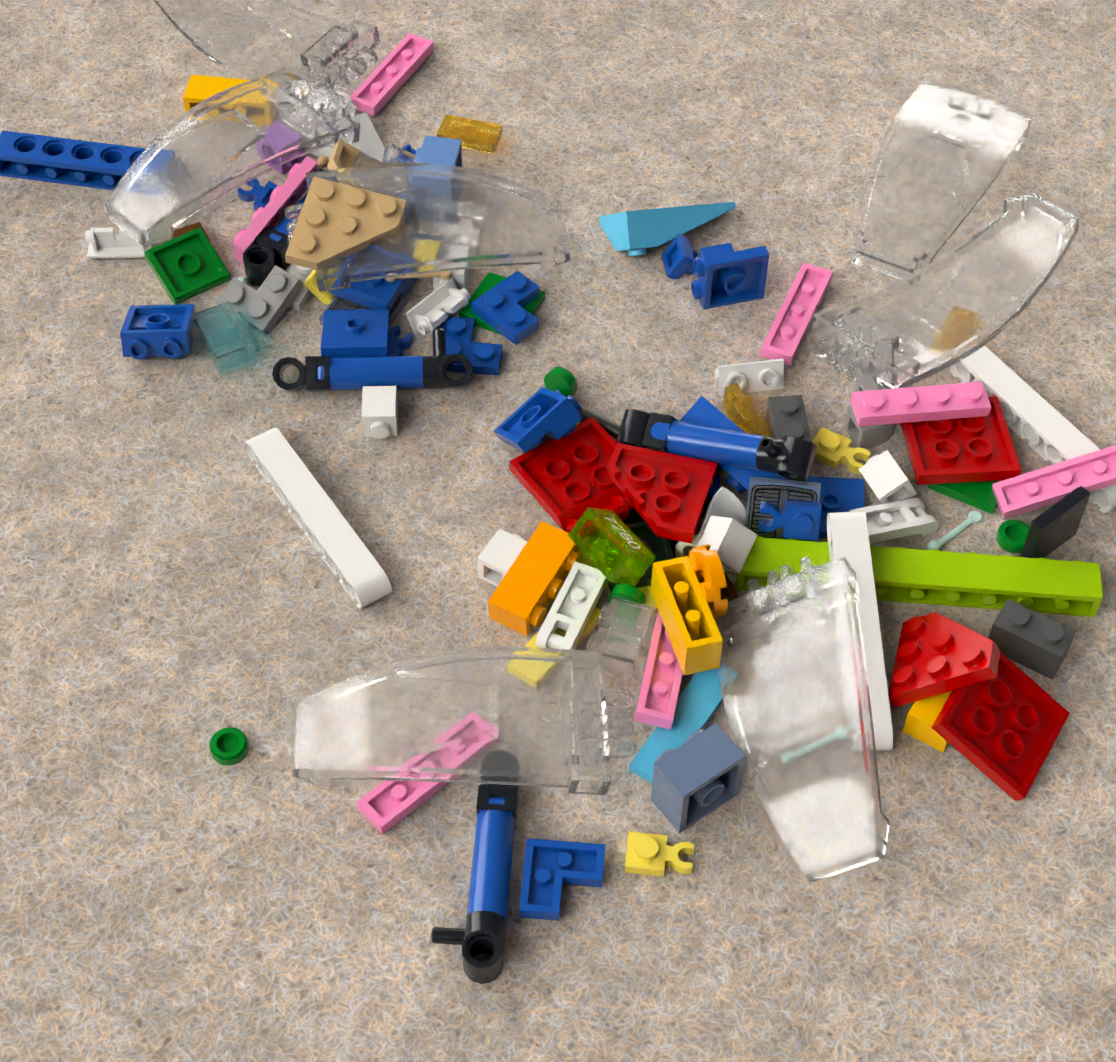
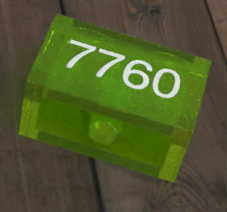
(611, 546)

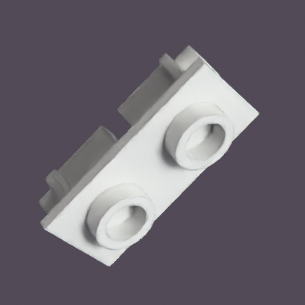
(107, 244)
(436, 308)
(751, 376)

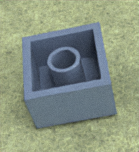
(697, 776)

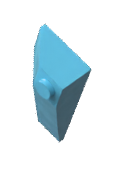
(654, 227)

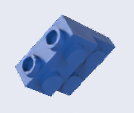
(729, 275)
(376, 292)
(158, 331)
(540, 415)

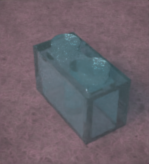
(226, 338)

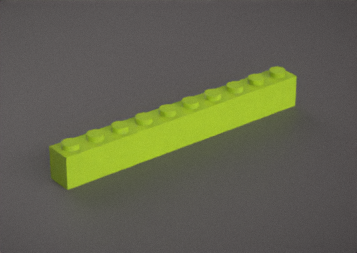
(949, 577)

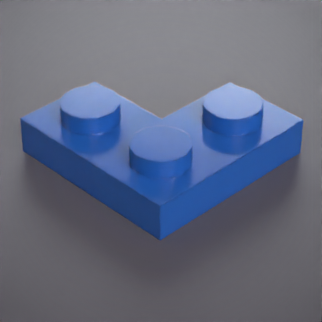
(504, 309)
(483, 356)
(552, 864)

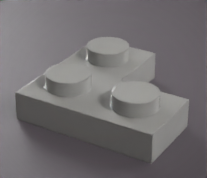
(267, 304)

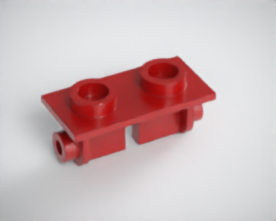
(605, 500)

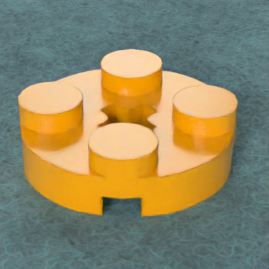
(710, 577)

